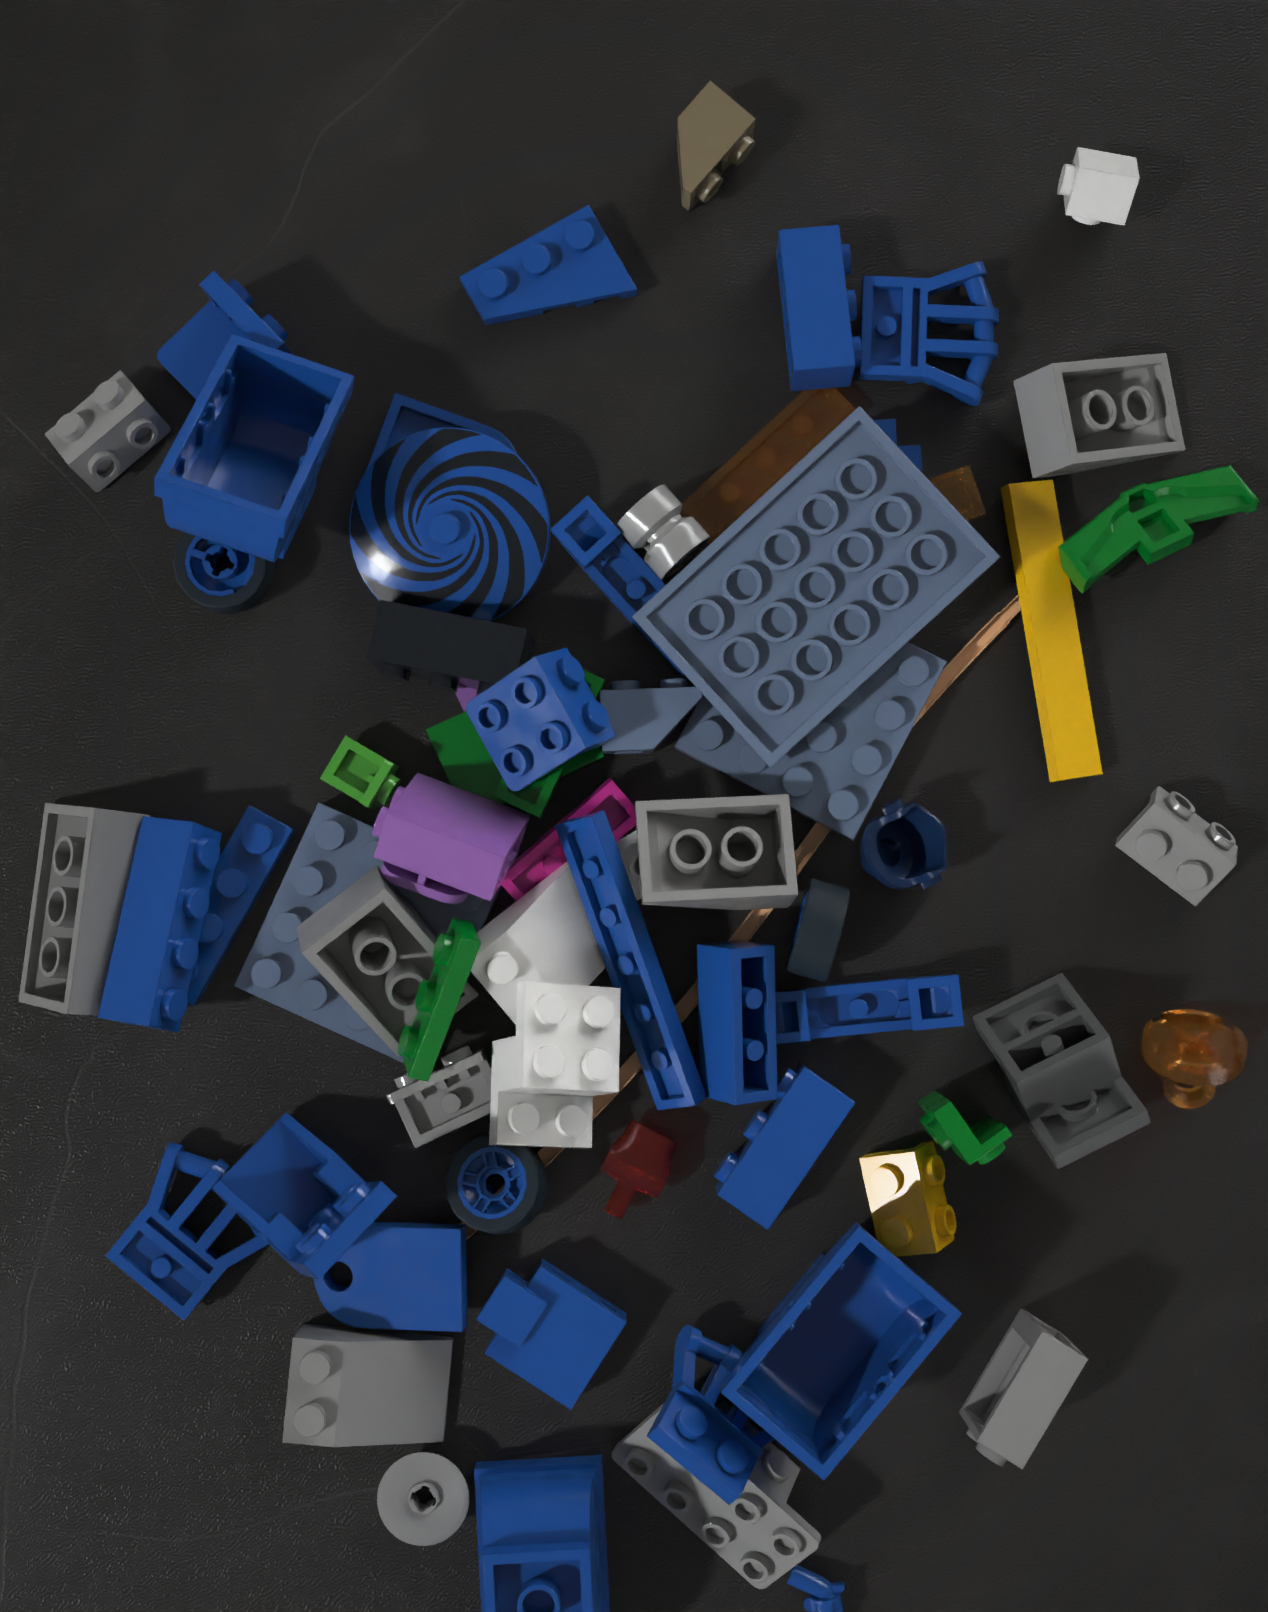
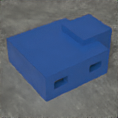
(550, 1330)

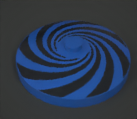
(450, 524)

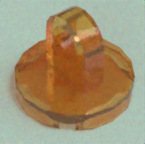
(1195, 1051)

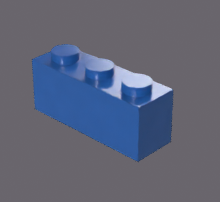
(817, 308)
(737, 1021)
(782, 1145)

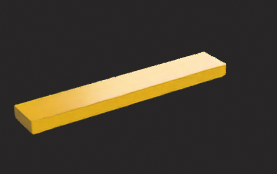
(1051, 631)

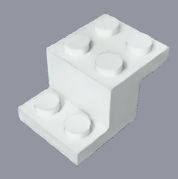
(554, 1065)

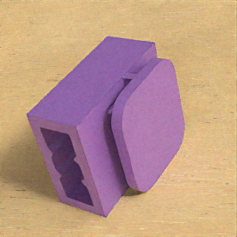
(447, 840)

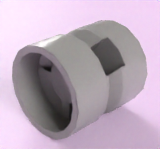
(663, 532)

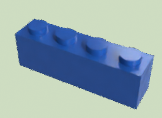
(160, 924)

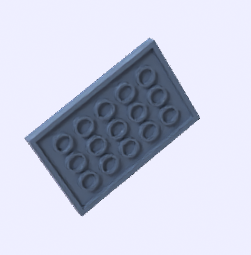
(815, 586)

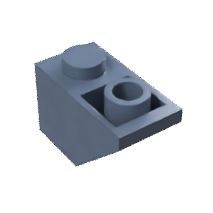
(647, 715)

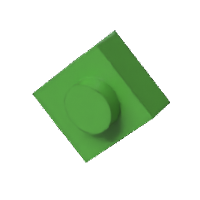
(362, 774)

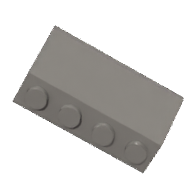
(76, 905)

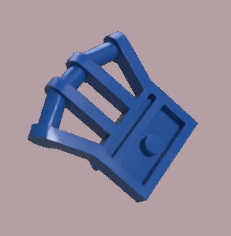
(895, 330)
(166, 1254)
(697, 1431)

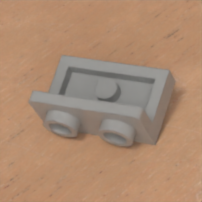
(107, 432)
(1179, 845)
(448, 1100)

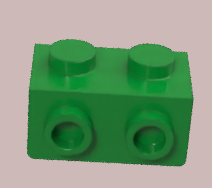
(945, 1126)

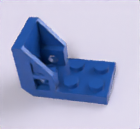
(301, 1197)

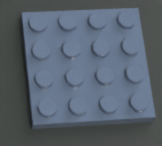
(843, 759)
(327, 861)

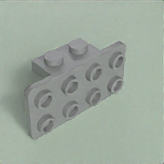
(755, 1532)

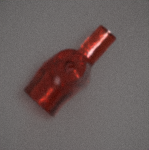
(639, 1163)

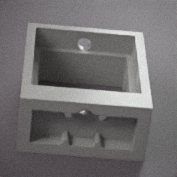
(1021, 1390)

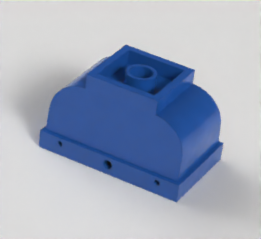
(252, 448)
(838, 1349)
(542, 1535)

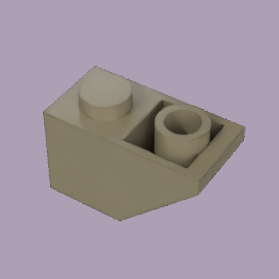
(710, 138)

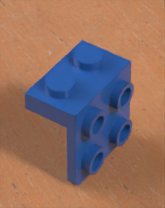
(199, 343)
(539, 718)

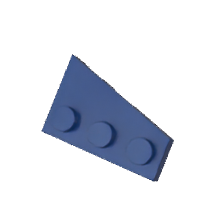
(549, 271)

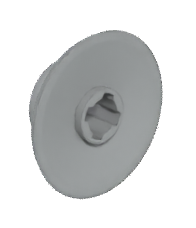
(406, 1515)

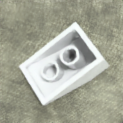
(538, 940)

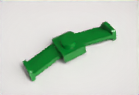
(1152, 521)

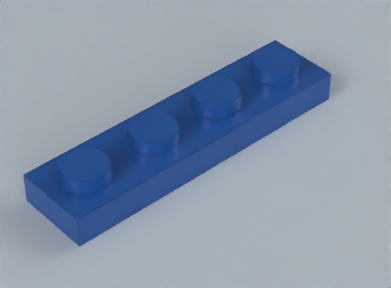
(235, 888)

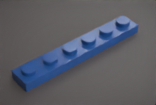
(631, 961)

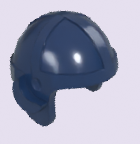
(904, 846)

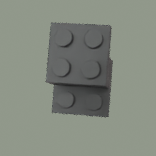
(1061, 1070)

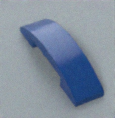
(609, 562)
(868, 1008)

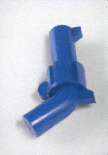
(824, 1595)

